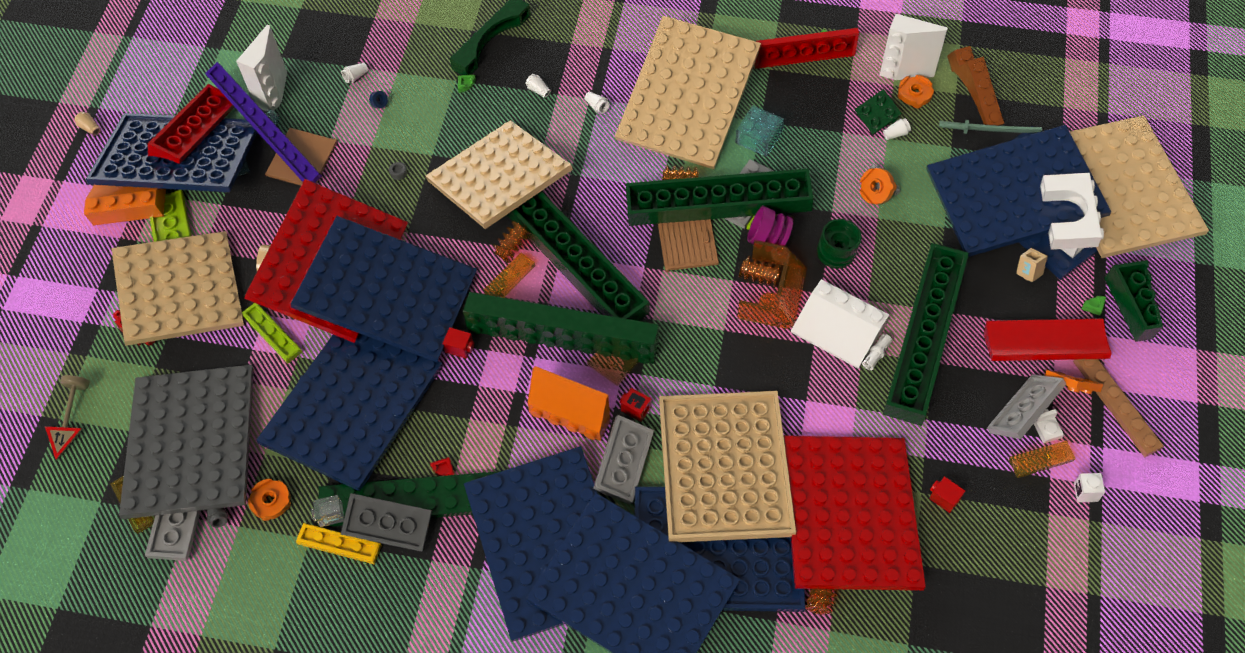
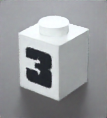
(1089, 487)

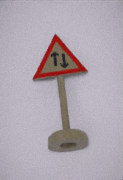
(62, 436)

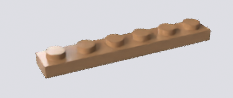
(1120, 407)

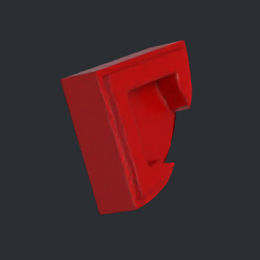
(442, 467)

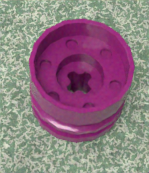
(770, 229)

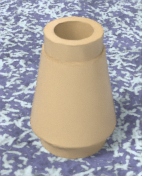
(87, 123)

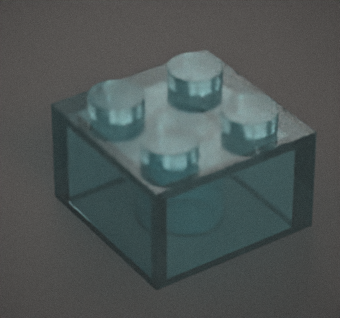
(759, 130)

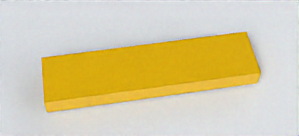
(338, 544)

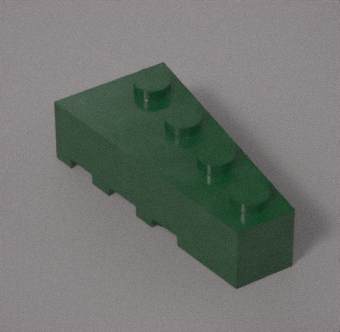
(1135, 298)

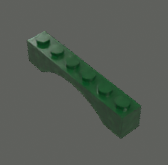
(511, 15)

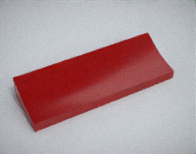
(807, 48)
(191, 125)
(1047, 339)

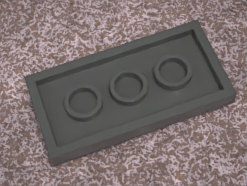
(386, 522)

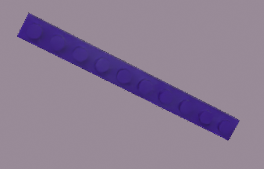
(262, 124)

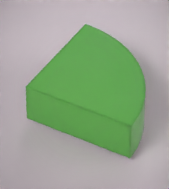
(465, 82)
(1094, 305)

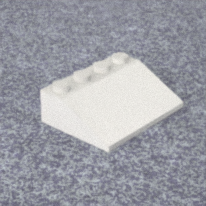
(912, 48)
(264, 70)
(840, 323)

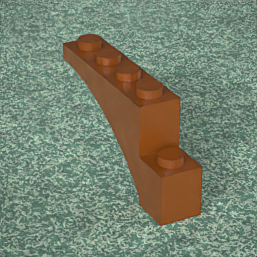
(978, 82)

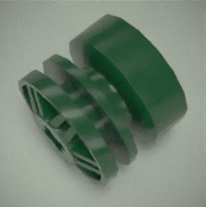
(838, 243)

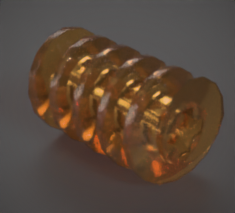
(680, 174)
(511, 241)
(759, 271)
(819, 600)

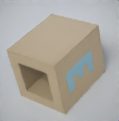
(1031, 265)

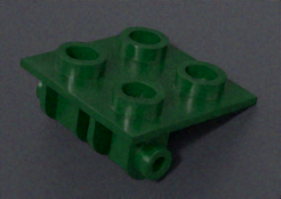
(878, 112)

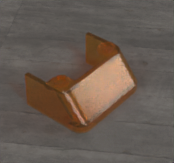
(779, 308)

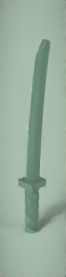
(966, 126)

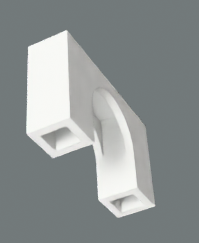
(1079, 190)

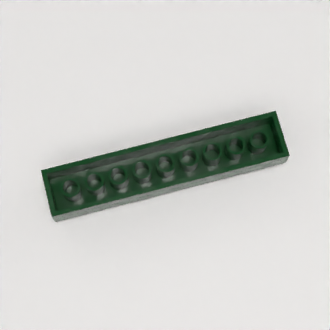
(718, 196)
(579, 260)
(561, 327)
(926, 335)

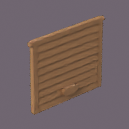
(314, 148)
(687, 244)

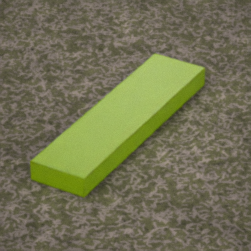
(271, 333)

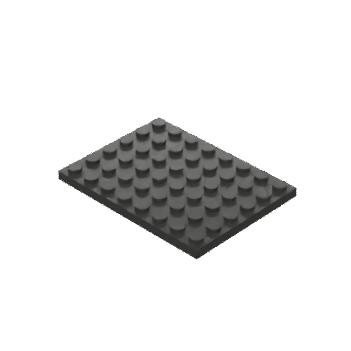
(188, 442)

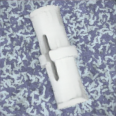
(877, 352)

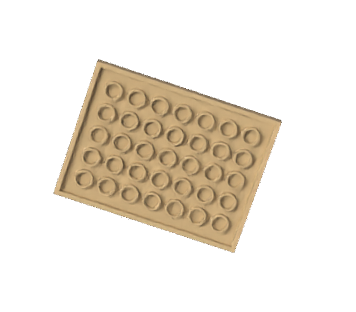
(688, 92)
(1139, 187)
(725, 467)

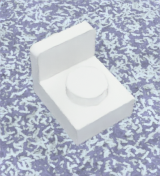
(1048, 426)

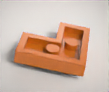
(1076, 384)

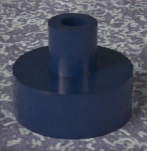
(378, 99)

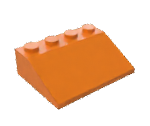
(122, 204)
(568, 404)

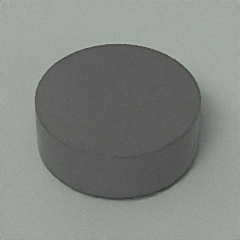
(398, 171)

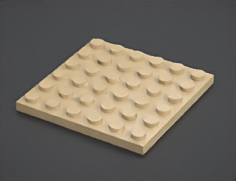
(498, 173)
(176, 288)

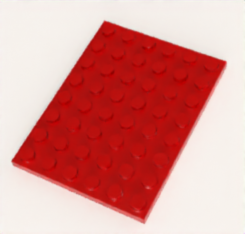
(299, 242)
(853, 514)

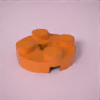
(912, 98)
(886, 189)
(269, 510)

